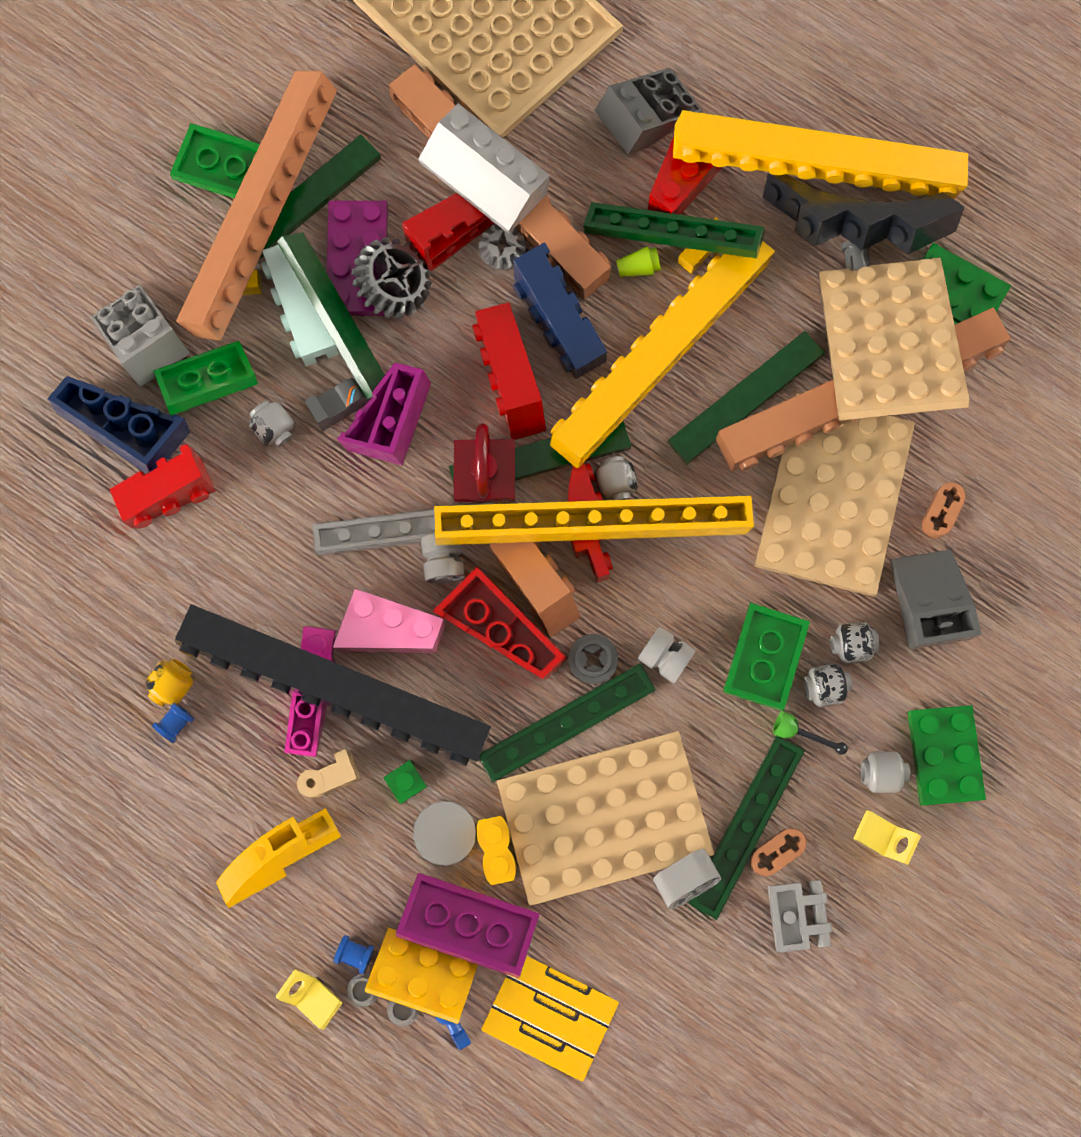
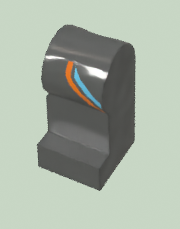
(336, 403)

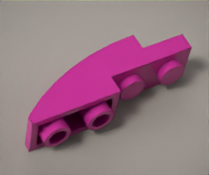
(305, 720)

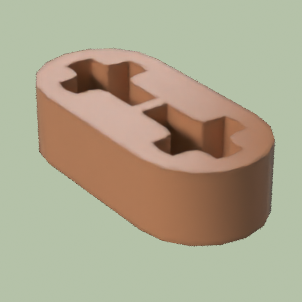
(949, 514)
(782, 858)

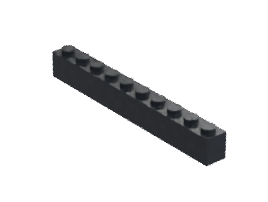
(331, 684)

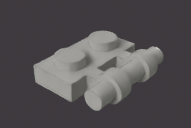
(789, 916)

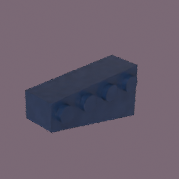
(557, 312)
(117, 422)

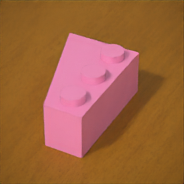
(386, 626)

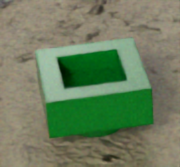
(405, 782)

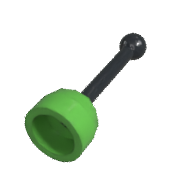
(788, 726)

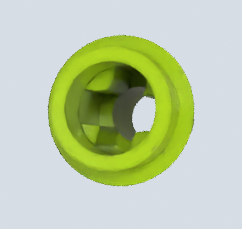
(639, 263)

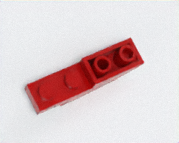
(581, 490)

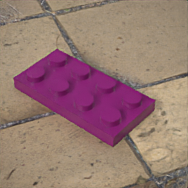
(350, 229)
(467, 925)

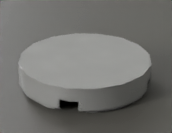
(444, 833)

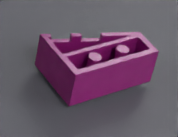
(390, 416)

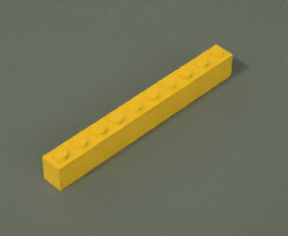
(819, 155)
(655, 354)
(593, 520)

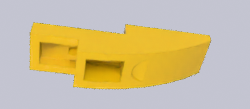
(269, 855)

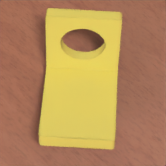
(884, 836)
(311, 998)

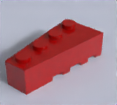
(510, 371)
(497, 621)

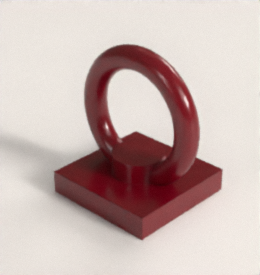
(484, 468)

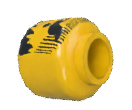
(169, 682)

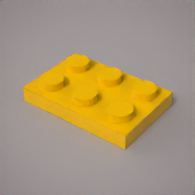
(421, 978)

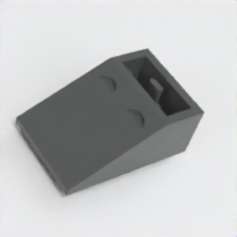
(645, 108)
(934, 600)

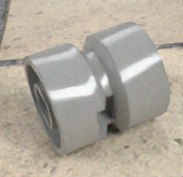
(442, 562)
(666, 654)

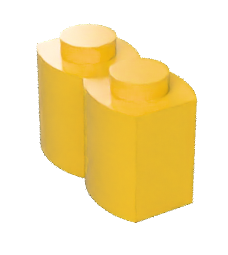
(498, 859)

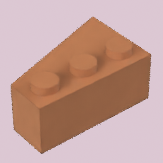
(538, 583)

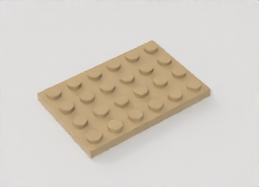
(892, 340)
(837, 504)
(603, 817)

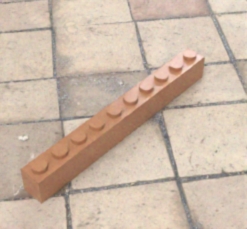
(257, 206)
(570, 250)
(817, 410)

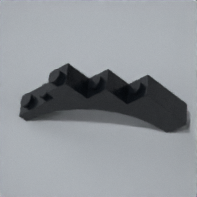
(863, 222)

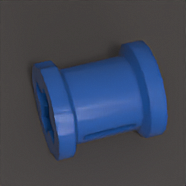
(173, 722)
(354, 954)

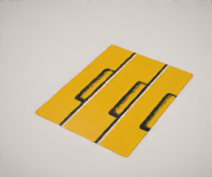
(551, 1018)

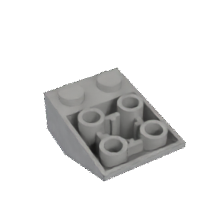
(139, 335)

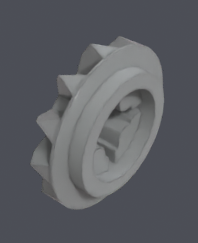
(491, 253)

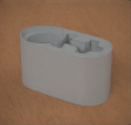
(687, 879)

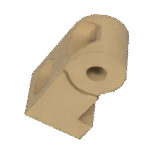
(330, 778)

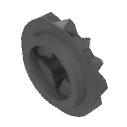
(608, 658)

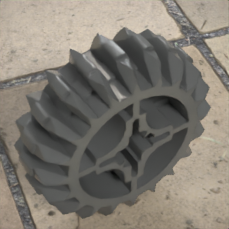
(391, 294)

